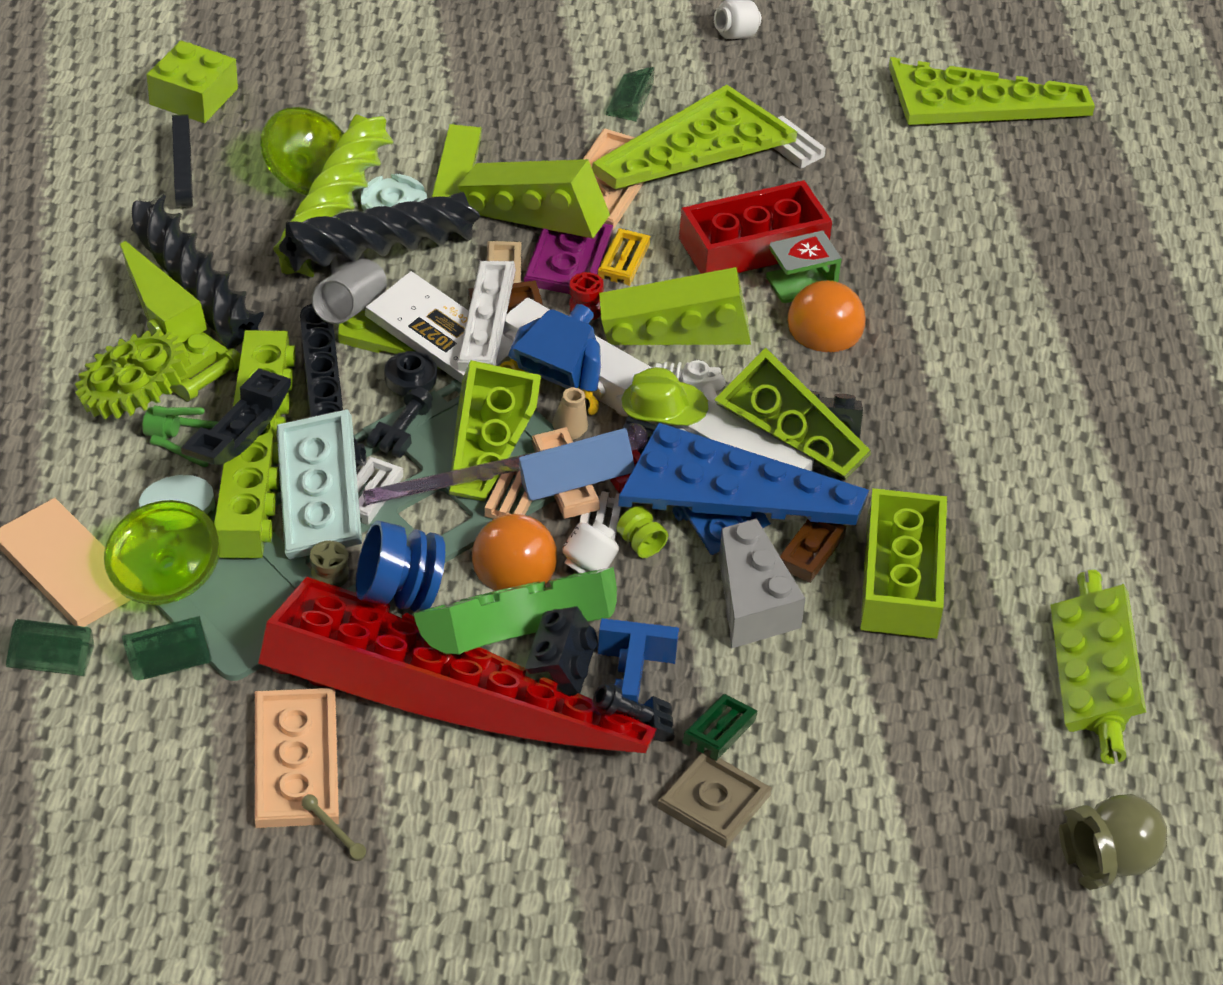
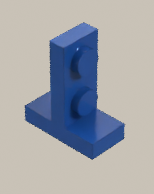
(633, 644)

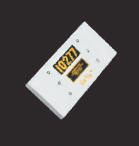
(426, 322)

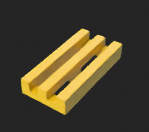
(618, 272)

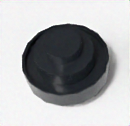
(409, 371)

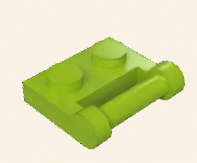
(203, 353)

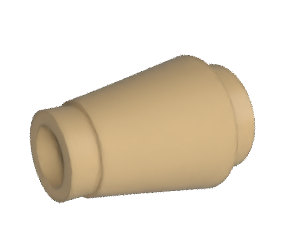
(572, 413)

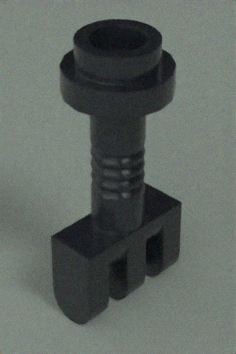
(417, 402)
(653, 712)

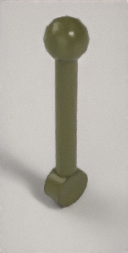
(356, 850)

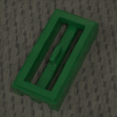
(708, 741)

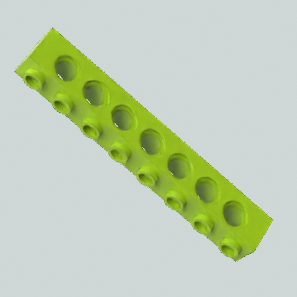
(249, 478)

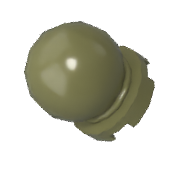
(1113, 839)

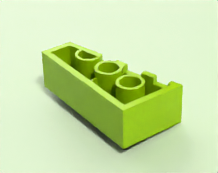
(539, 194)
(678, 312)
(786, 409)

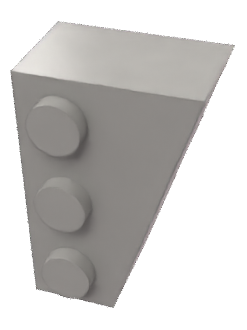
(757, 586)

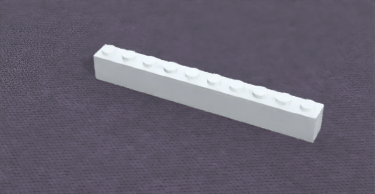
(618, 374)

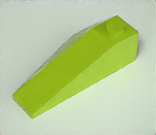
(490, 420)

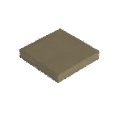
(714, 798)

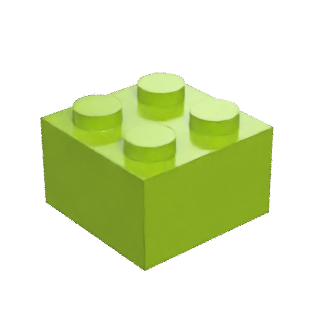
(192, 81)

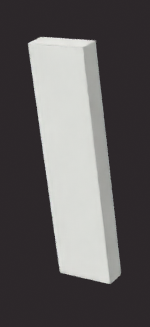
(487, 313)

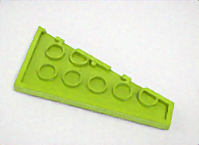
(980, 95)
(702, 134)

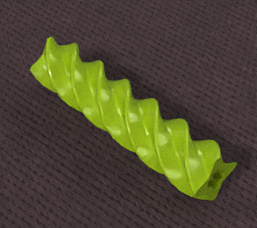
(339, 177)

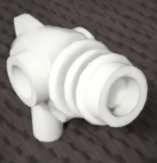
(700, 376)

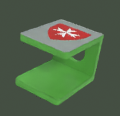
(803, 262)

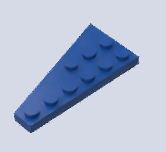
(727, 480)

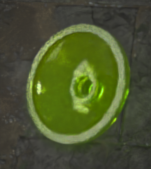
(298, 145)
(158, 536)

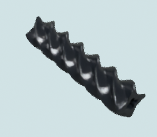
(377, 229)
(193, 270)

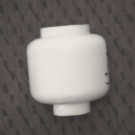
(737, 19)
(590, 547)

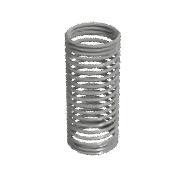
(348, 291)

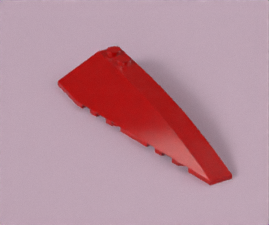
(373, 654)

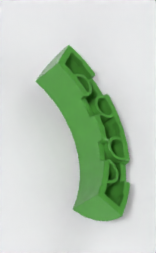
(515, 610)

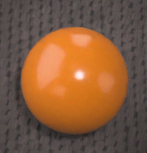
(826, 317)
(514, 552)

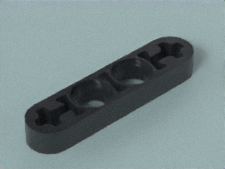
(182, 161)

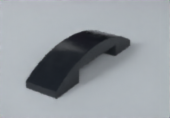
(243, 423)

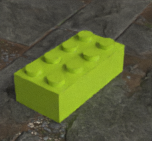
(904, 563)

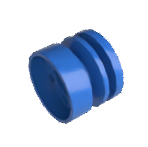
(400, 567)

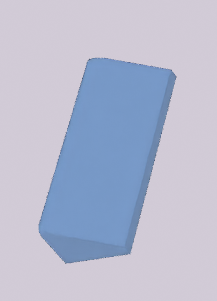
(576, 464)

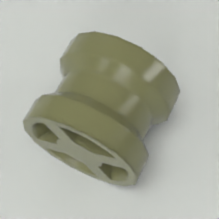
(329, 563)

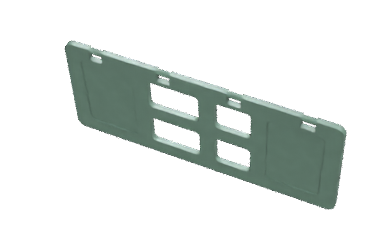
(250, 590)

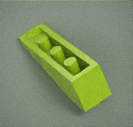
(163, 299)

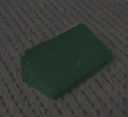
(631, 94)
(50, 647)
(167, 648)

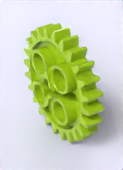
(132, 374)

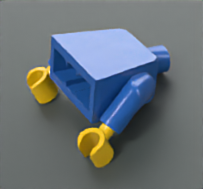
(560, 351)

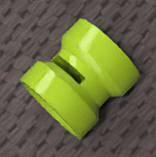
(644, 534)

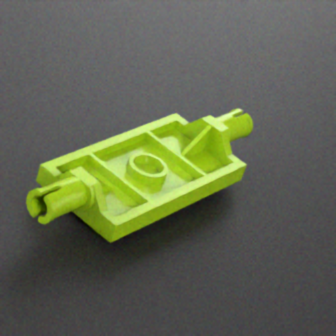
(1098, 663)

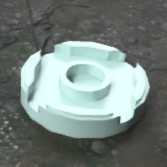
(391, 191)
(181, 488)

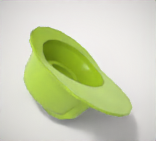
(661, 398)

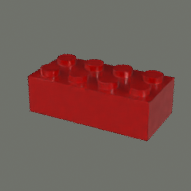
(742, 226)

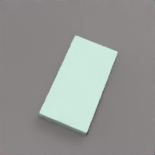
(318, 483)

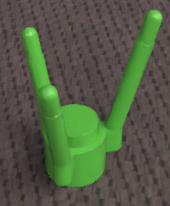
(165, 422)

